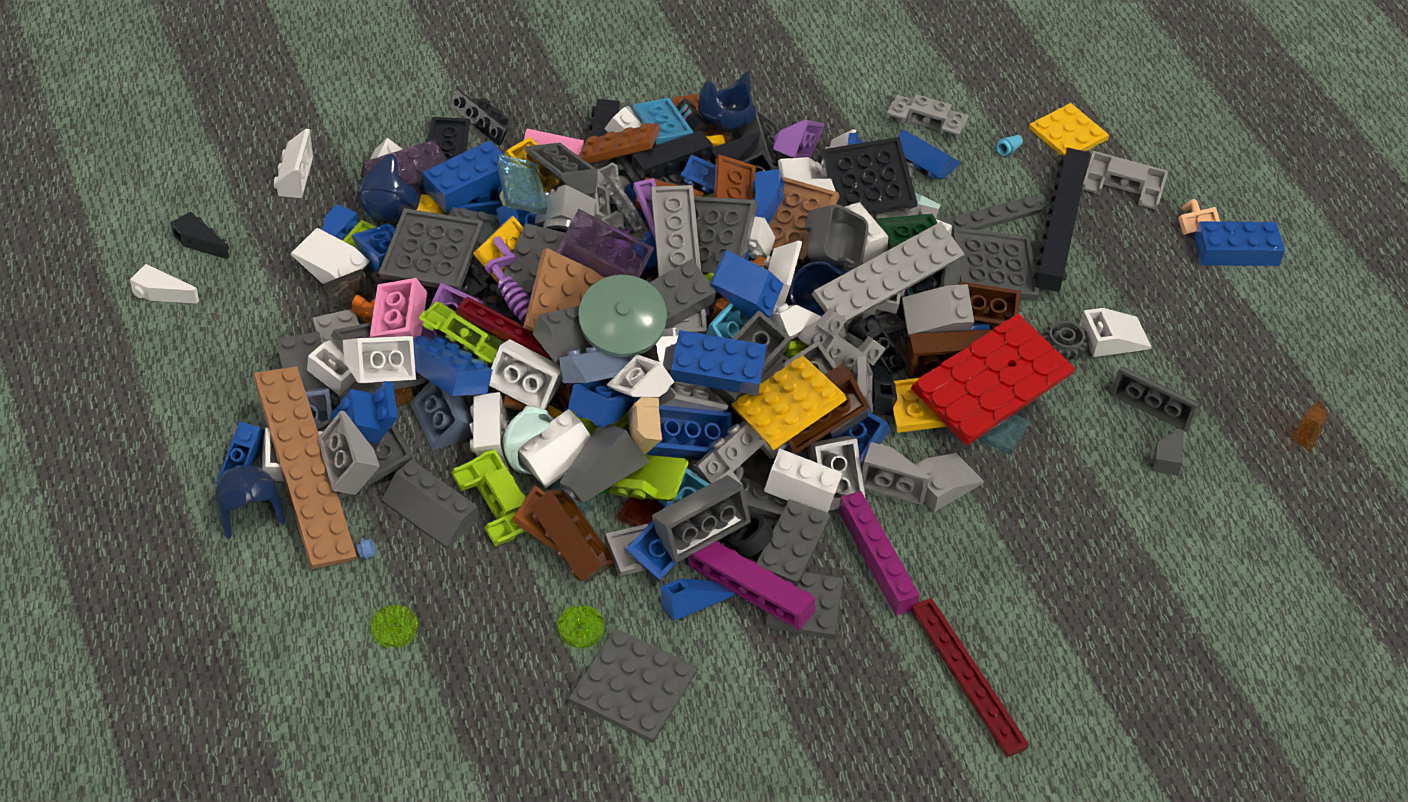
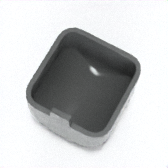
(836, 236)

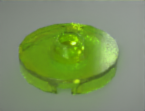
(581, 616)
(396, 635)

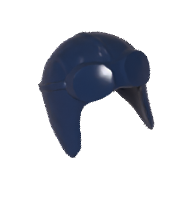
(729, 107)
(384, 193)
(809, 279)
(242, 486)

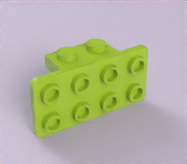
(655, 480)

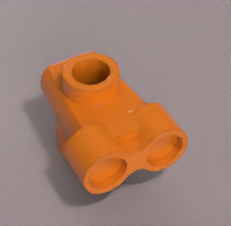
(363, 308)

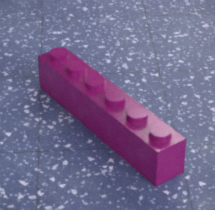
(878, 553)
(754, 583)

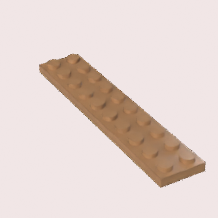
(303, 468)

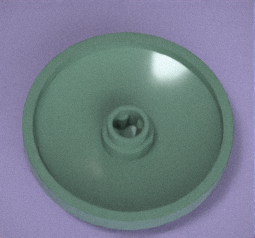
(622, 316)

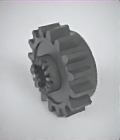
(1067, 338)

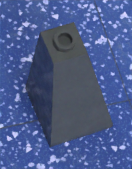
(601, 463)

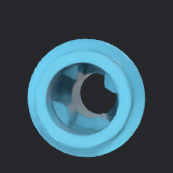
(1008, 145)

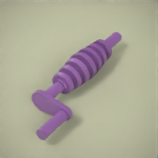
(512, 292)

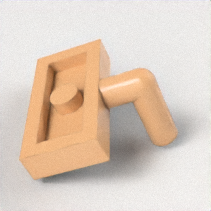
(1190, 221)

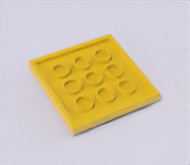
(789, 402)

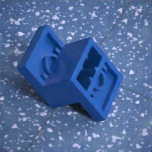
(369, 411)

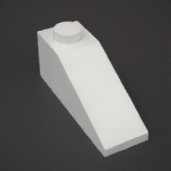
(159, 286)

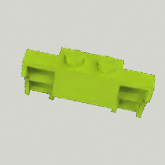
(459, 329)
(497, 489)

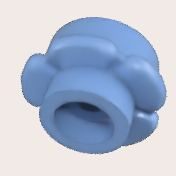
(366, 548)

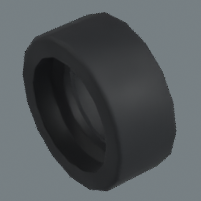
(760, 533)

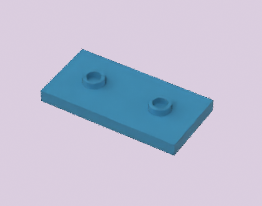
(668, 117)

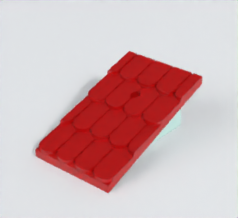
(992, 379)

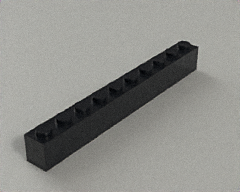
(1062, 220)

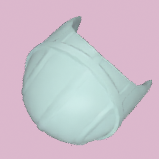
(521, 429)

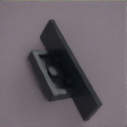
(481, 115)

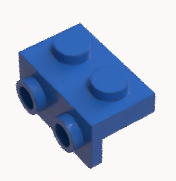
(699, 172)

